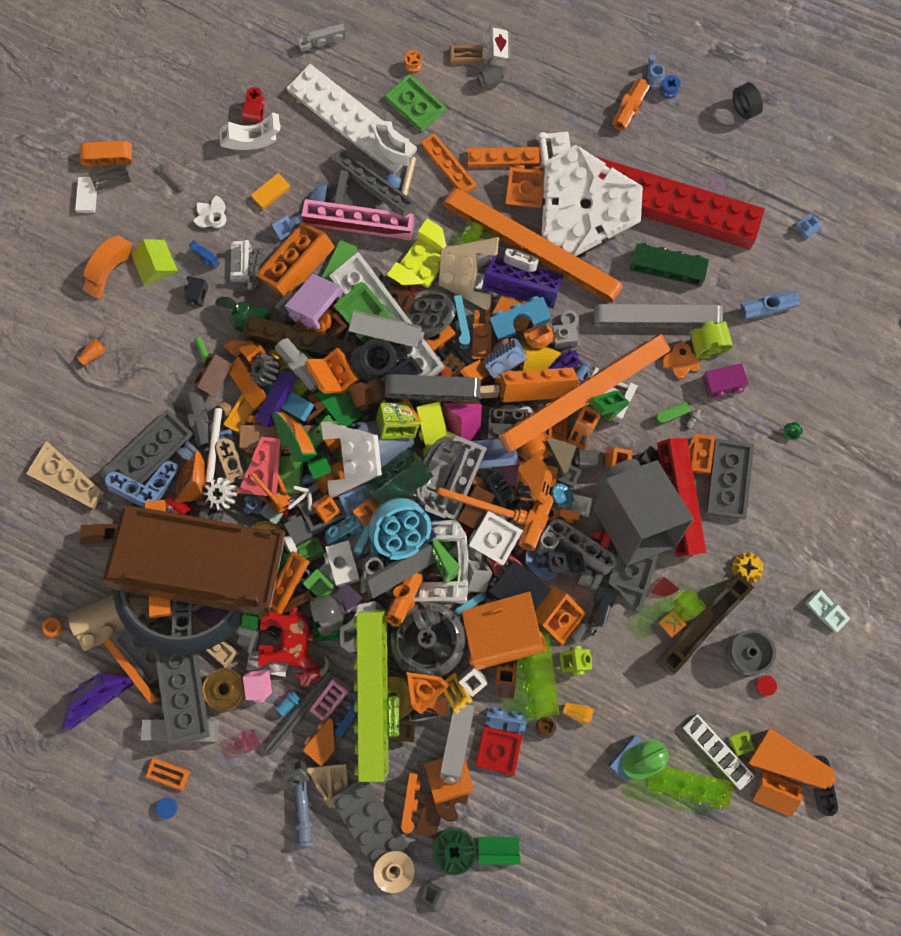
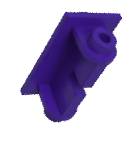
(567, 360)

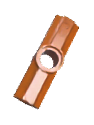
(630, 104)
(535, 524)
(403, 599)

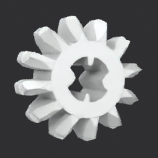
(220, 501)

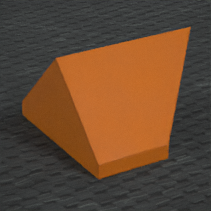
(424, 690)

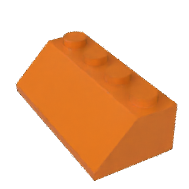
(295, 259)

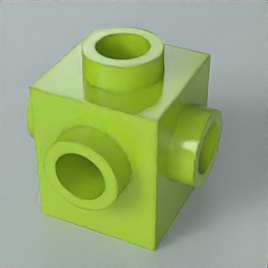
(576, 660)

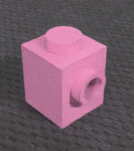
(257, 685)

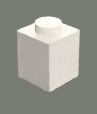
(472, 680)

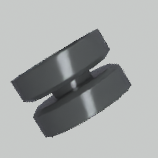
(762, 654)

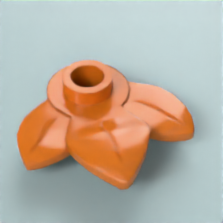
(681, 363)

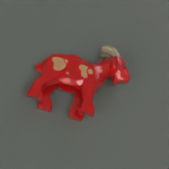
(293, 646)

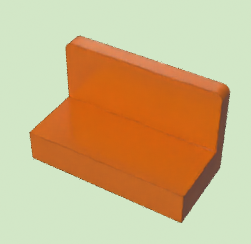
(778, 794)

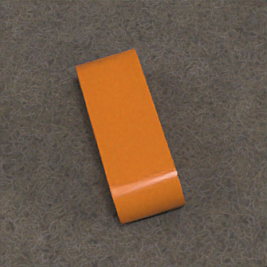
(105, 153)

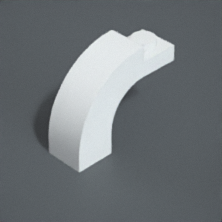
(250, 137)

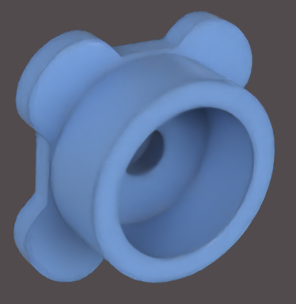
(253, 509)

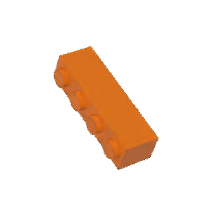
(536, 384)

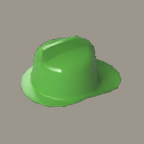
(645, 759)

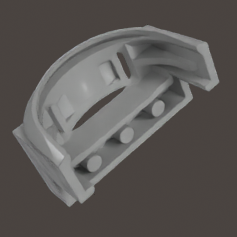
(467, 457)

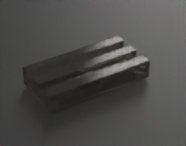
(113, 172)

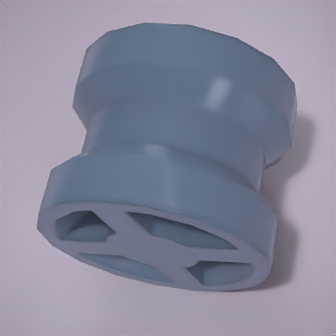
(187, 451)

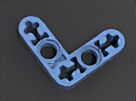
(148, 489)

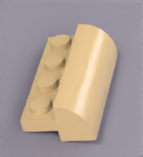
(100, 620)

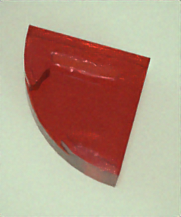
(665, 588)

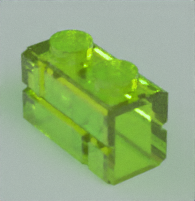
(687, 605)

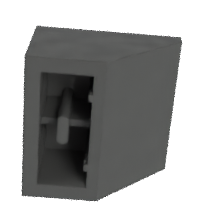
(502, 419)
(313, 521)

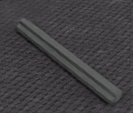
(299, 712)

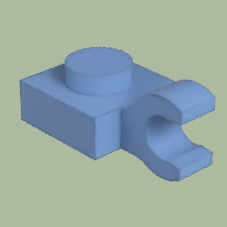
(284, 226)

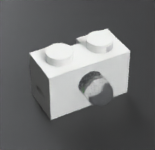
(342, 563)

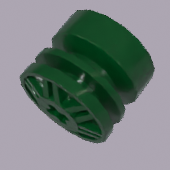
(451, 838)

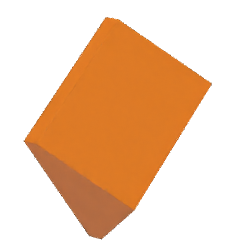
(191, 480)

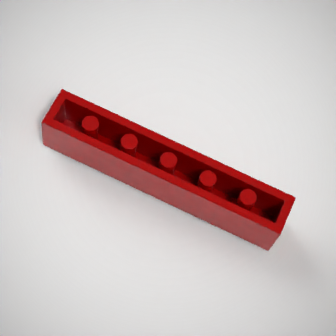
(676, 463)

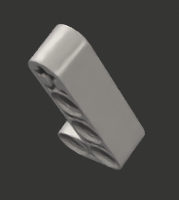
(599, 561)

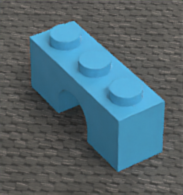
(534, 310)

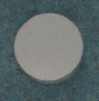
(569, 317)

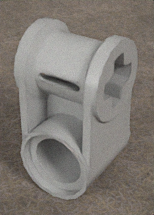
(367, 571)

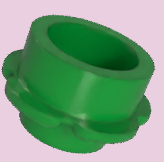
(790, 434)

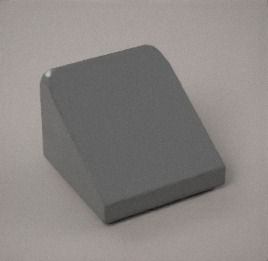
(433, 896)

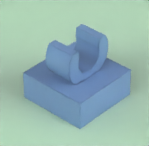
(808, 226)

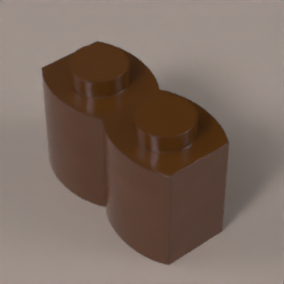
(366, 395)

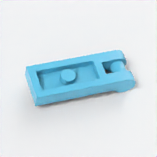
(461, 323)

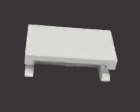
(240, 259)

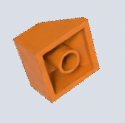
(559, 615)

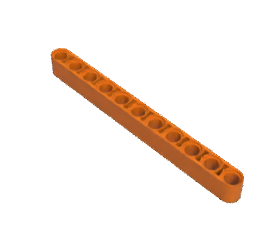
(532, 243)
(581, 394)

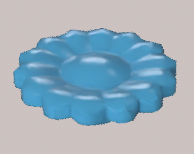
(562, 495)

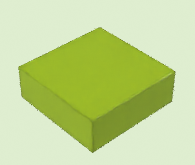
(741, 743)

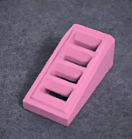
(342, 687)

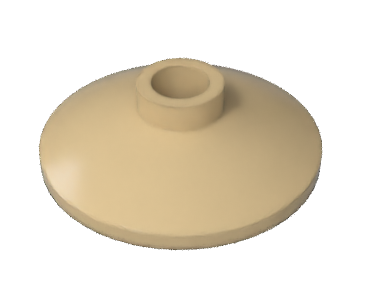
(393, 881)

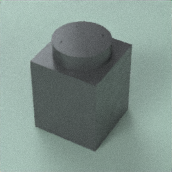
(640, 510)

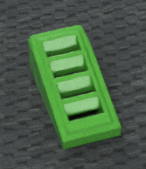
(446, 564)

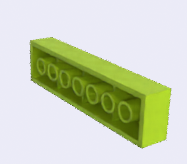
(372, 695)

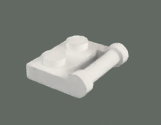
(559, 143)

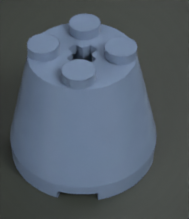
(387, 447)

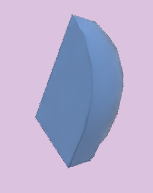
(320, 193)

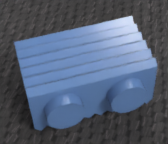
(505, 358)

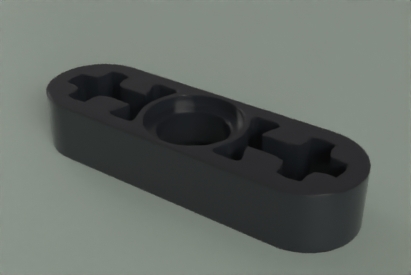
(821, 801)

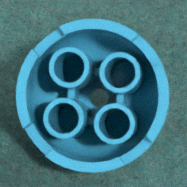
(399, 528)

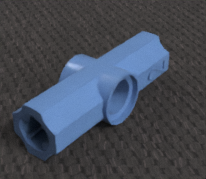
(779, 301)

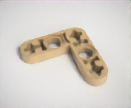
(232, 475)

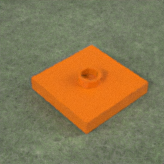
(445, 791)

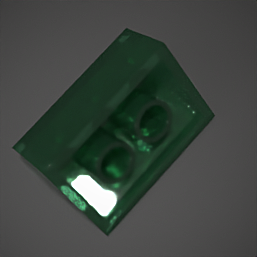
(400, 477)

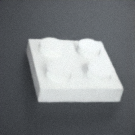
(495, 538)

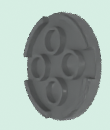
(432, 312)

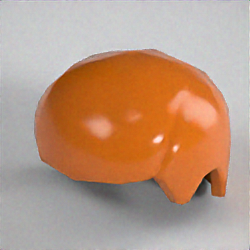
(539, 336)

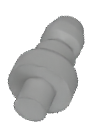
(694, 416)

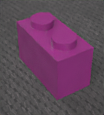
(725, 380)

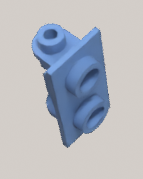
(498, 716)

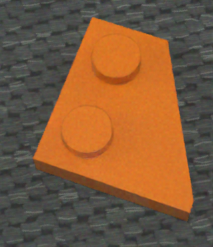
(701, 453)

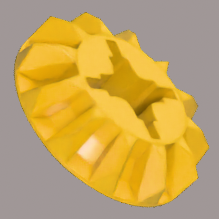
(755, 562)

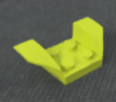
(423, 259)

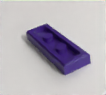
(276, 398)

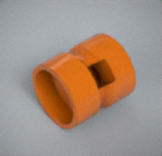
(337, 472)

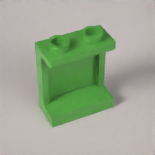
(363, 300)

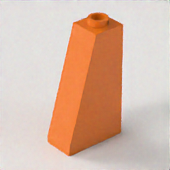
(785, 759)

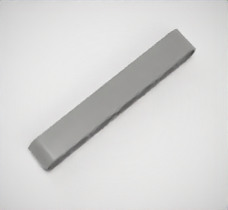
(655, 315)

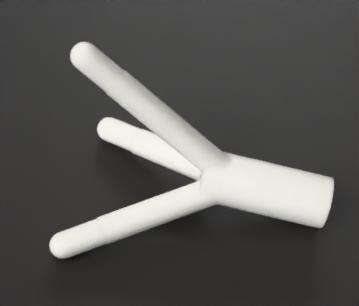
(307, 492)

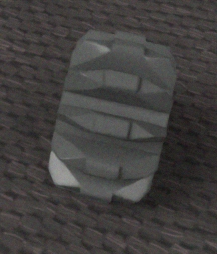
(265, 369)

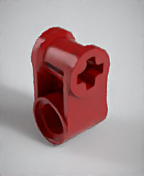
(253, 106)

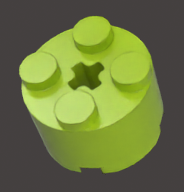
(711, 339)

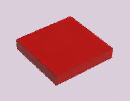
(498, 750)

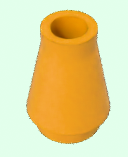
(580, 713)

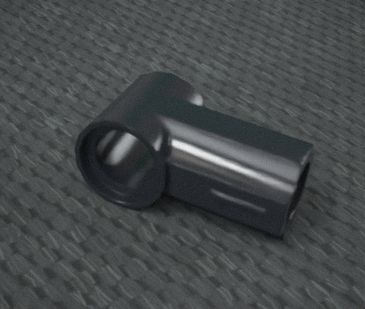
(603, 602)

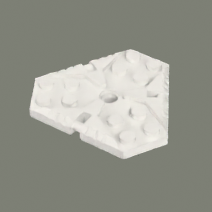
(574, 177)

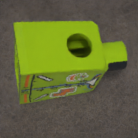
(396, 420)

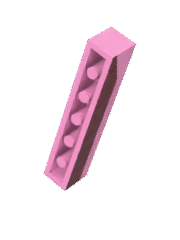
(358, 219)

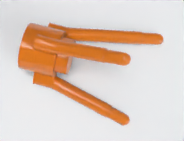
(277, 502)

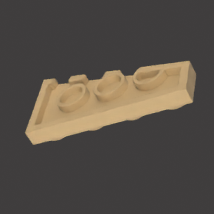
(59, 473)

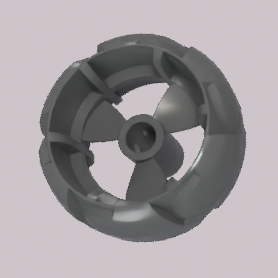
(447, 655)

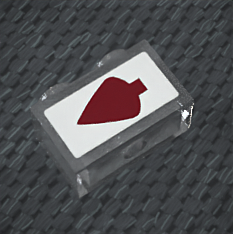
(496, 47)

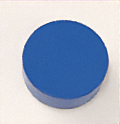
(167, 808)

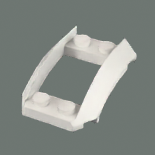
(452, 591)

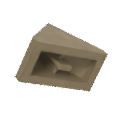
(562, 453)

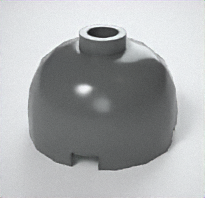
(328, 613)

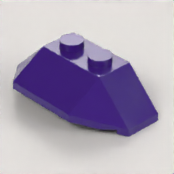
(93, 697)

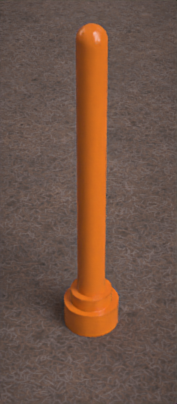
(518, 516)

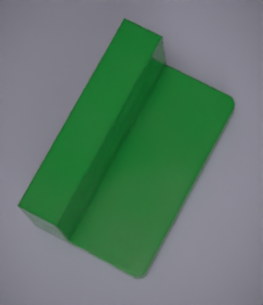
(499, 850)

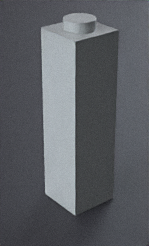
(386, 328)
(156, 731)
(456, 745)

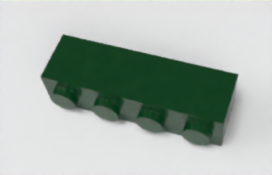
(669, 264)

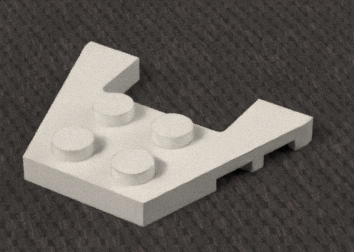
(359, 457)

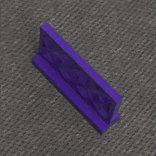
(523, 289)

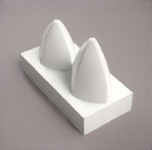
(274, 668)

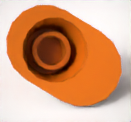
(534, 447)

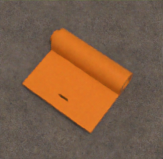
(505, 634)

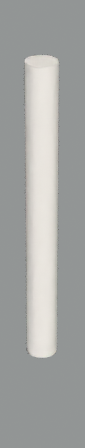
(212, 450)

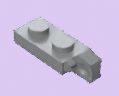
(322, 37)

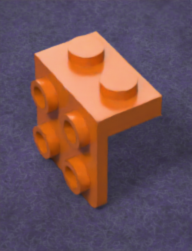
(333, 372)

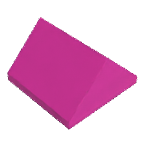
(463, 419)

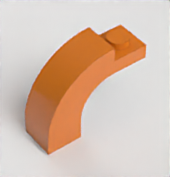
(103, 262)

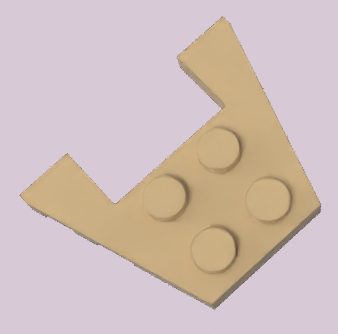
(459, 270)

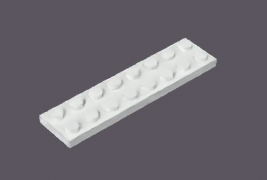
(341, 113)
(358, 270)

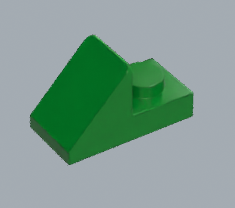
(609, 404)

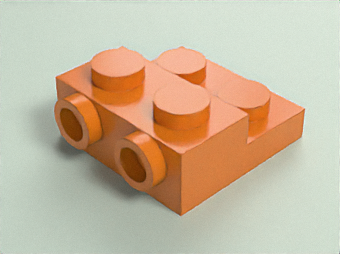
(525, 186)

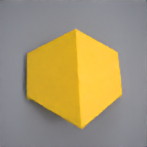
(537, 358)

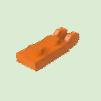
(481, 337)

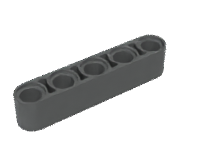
(432, 387)

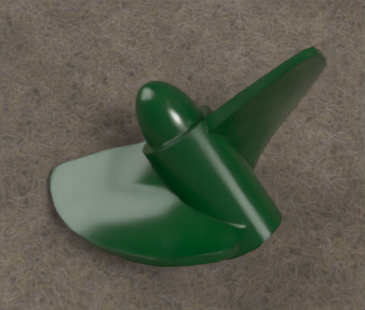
(241, 311)

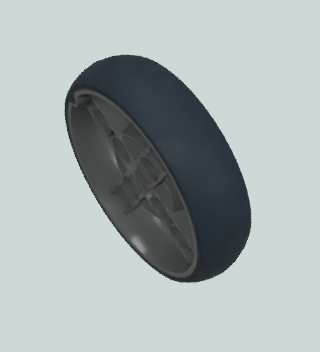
(182, 638)

